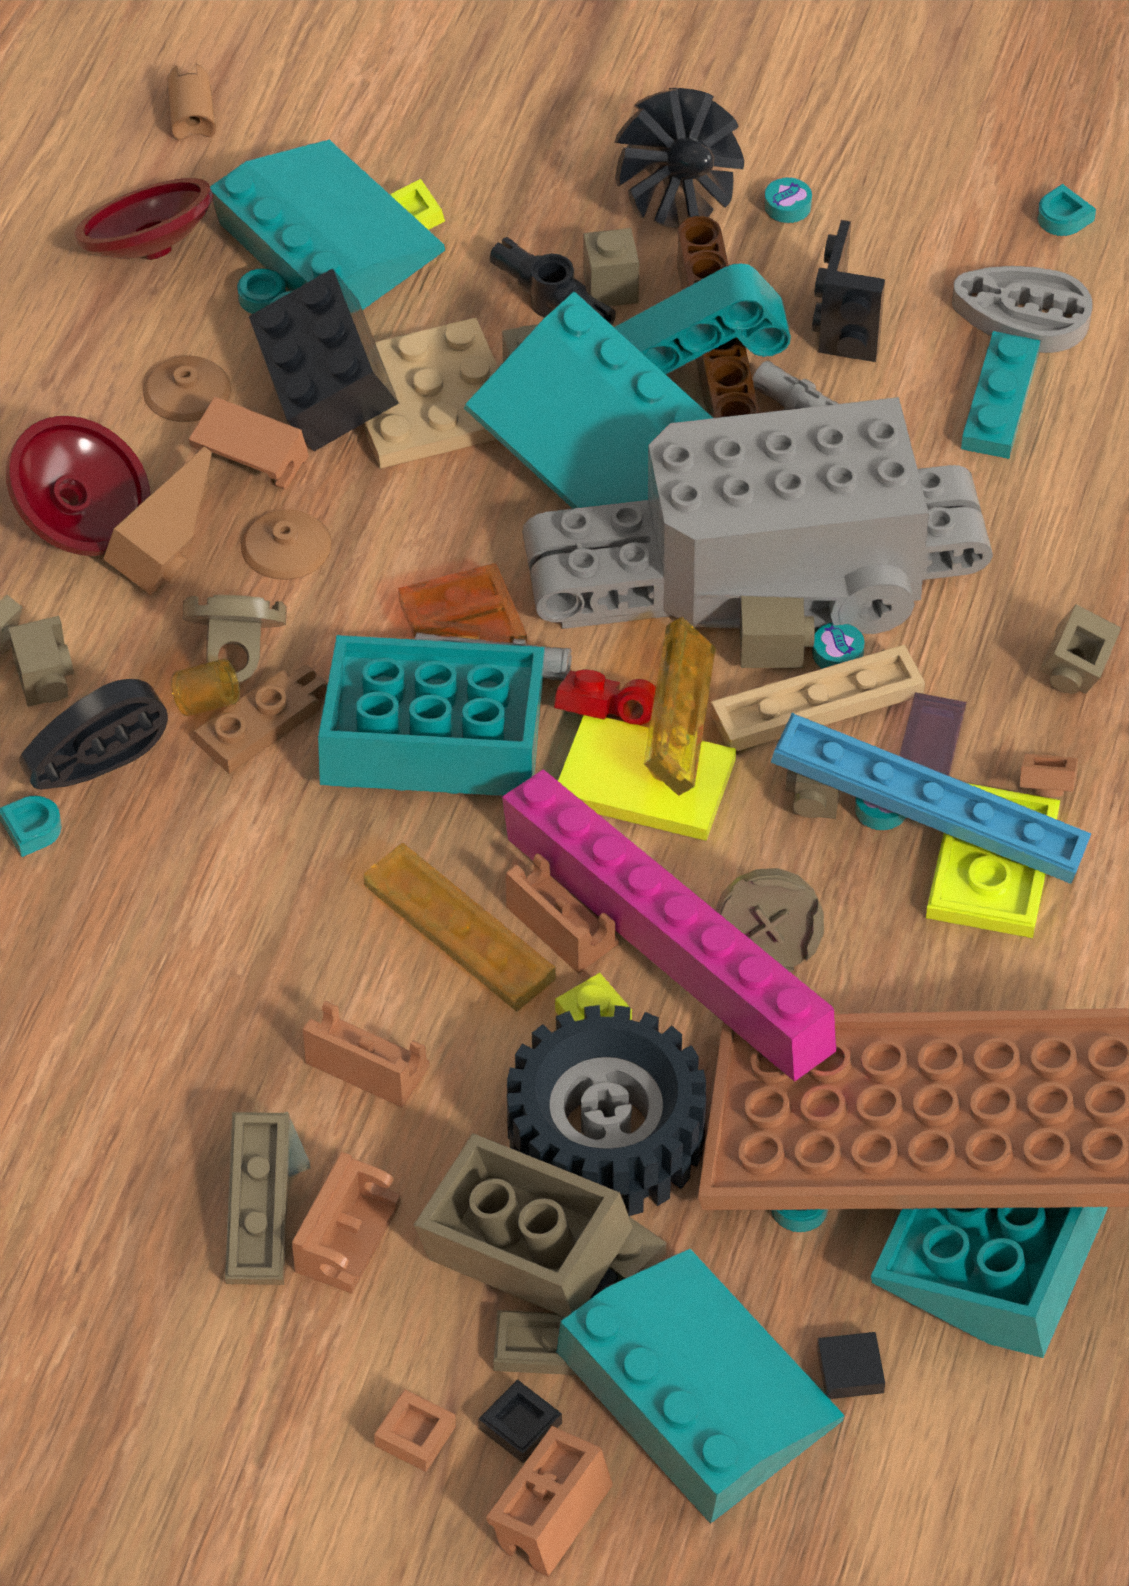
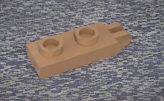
(261, 717)

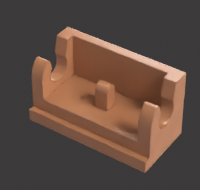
(251, 440)
(558, 916)
(363, 1057)
(345, 1224)
(551, 1499)

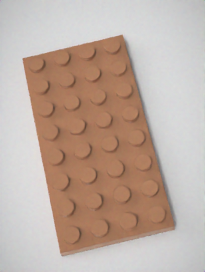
(928, 1115)

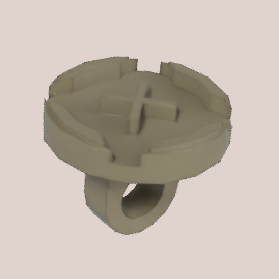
(235, 621)
(776, 913)

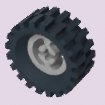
(603, 1069)

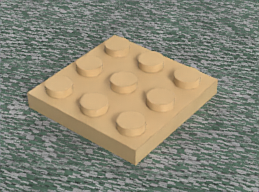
(433, 380)

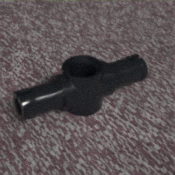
(545, 277)

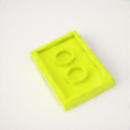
(610, 778)
(984, 887)

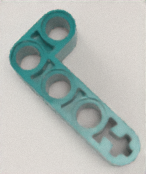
(708, 314)

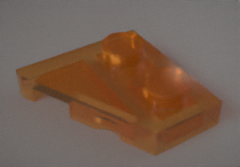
(463, 606)

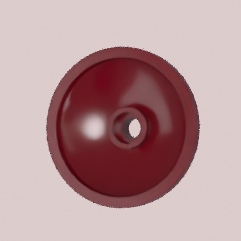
(145, 220)
(87, 468)

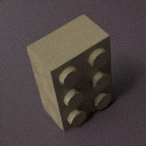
(523, 1226)

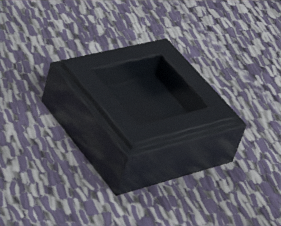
(851, 1365)
(519, 1420)

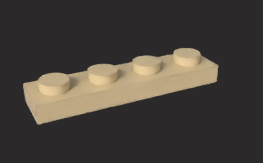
(819, 696)

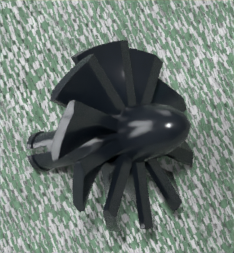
(679, 139)

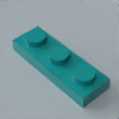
(1000, 395)

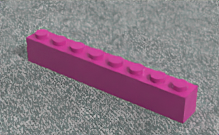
(672, 926)

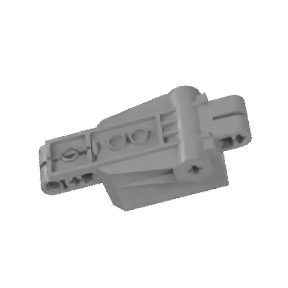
(765, 508)

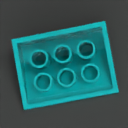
(321, 213)
(581, 407)
(430, 715)
(990, 1268)
(695, 1381)

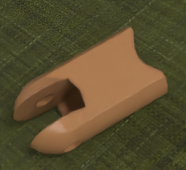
(190, 103)

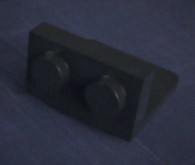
(850, 304)

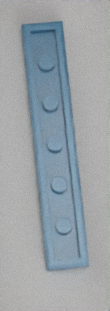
(931, 798)

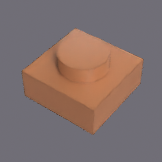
(1048, 774)
(415, 1430)

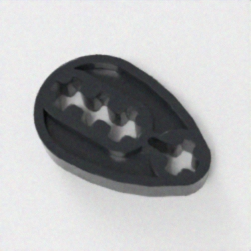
(96, 735)

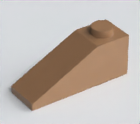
(156, 536)

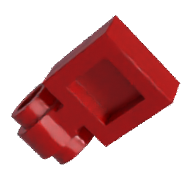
(595, 696)

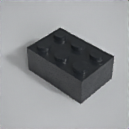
(323, 359)

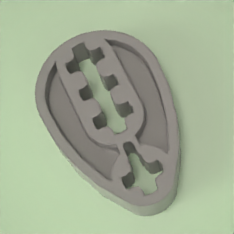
(1006, 287)

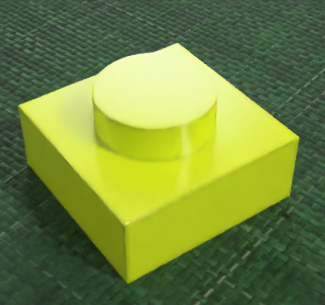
(420, 203)
(590, 993)

